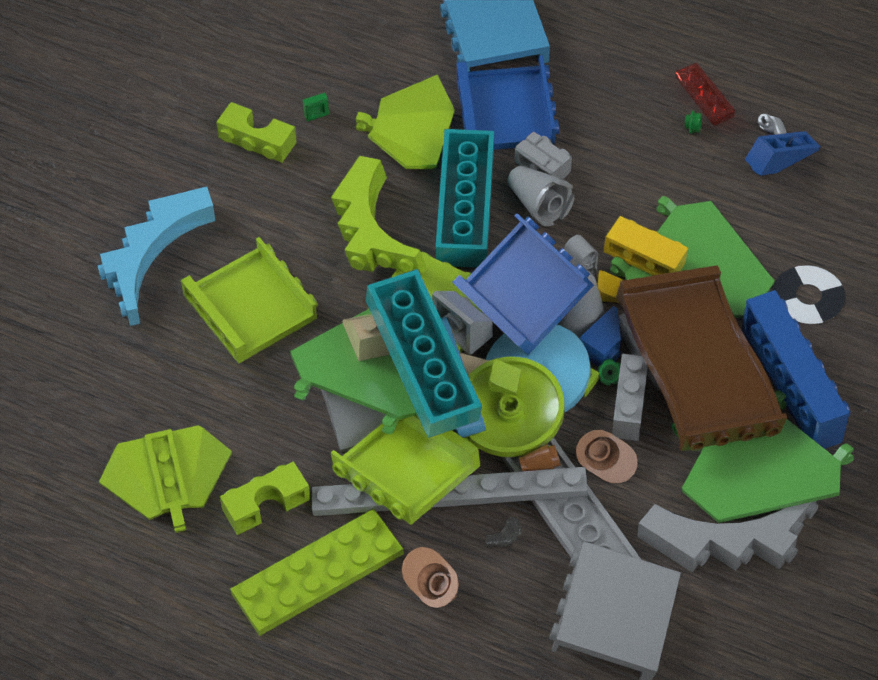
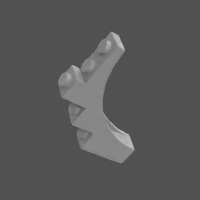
(693, 541)

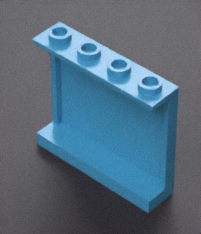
(494, 30)

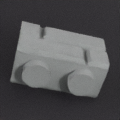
(541, 155)

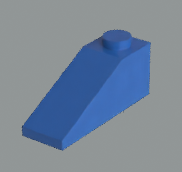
(779, 151)

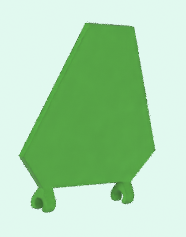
(709, 243)
(334, 367)
(765, 473)

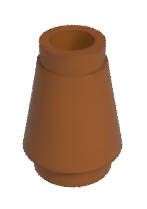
(540, 459)

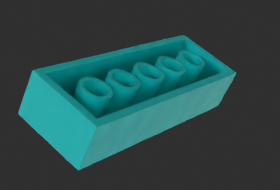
(465, 197)
(423, 353)

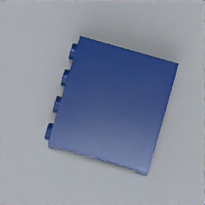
(508, 102)
(526, 285)

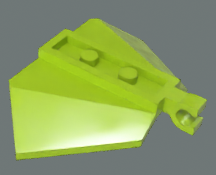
(411, 124)
(166, 472)

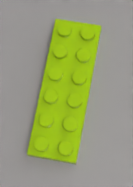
(316, 572)

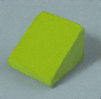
(504, 378)

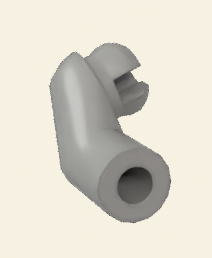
(771, 124)

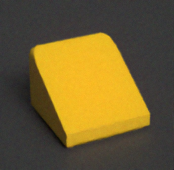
(608, 286)

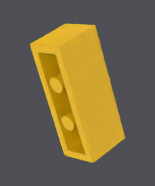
(644, 248)

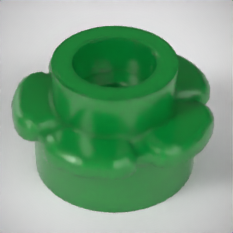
(693, 122)
(603, 370)

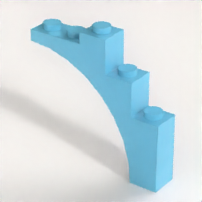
(167, 221)

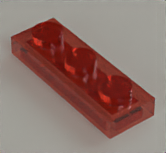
(705, 94)

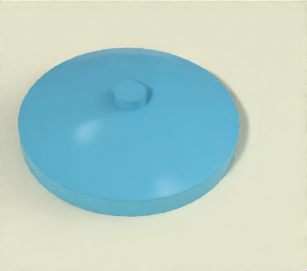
(558, 352)

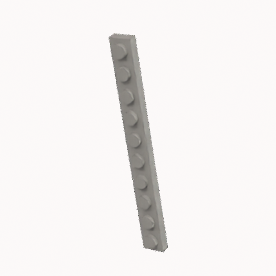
(472, 490)

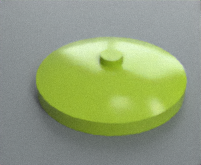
(518, 421)

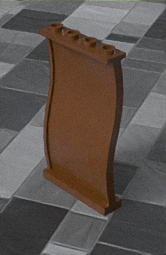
(700, 358)

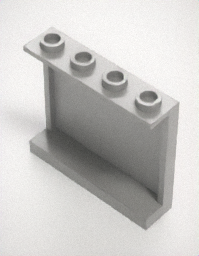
(616, 608)

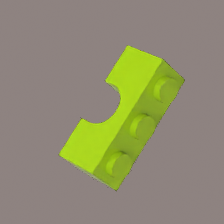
(272, 141)
(283, 485)

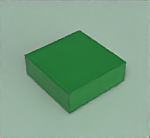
(315, 107)

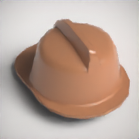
(606, 456)
(430, 577)

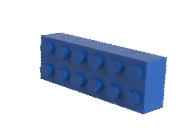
(795, 369)

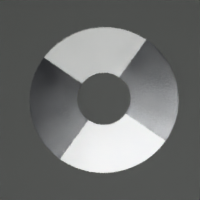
(830, 287)

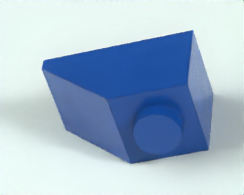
(603, 338)

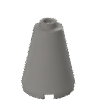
(542, 194)
(585, 312)

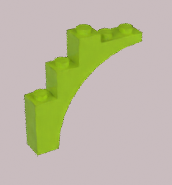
(368, 243)

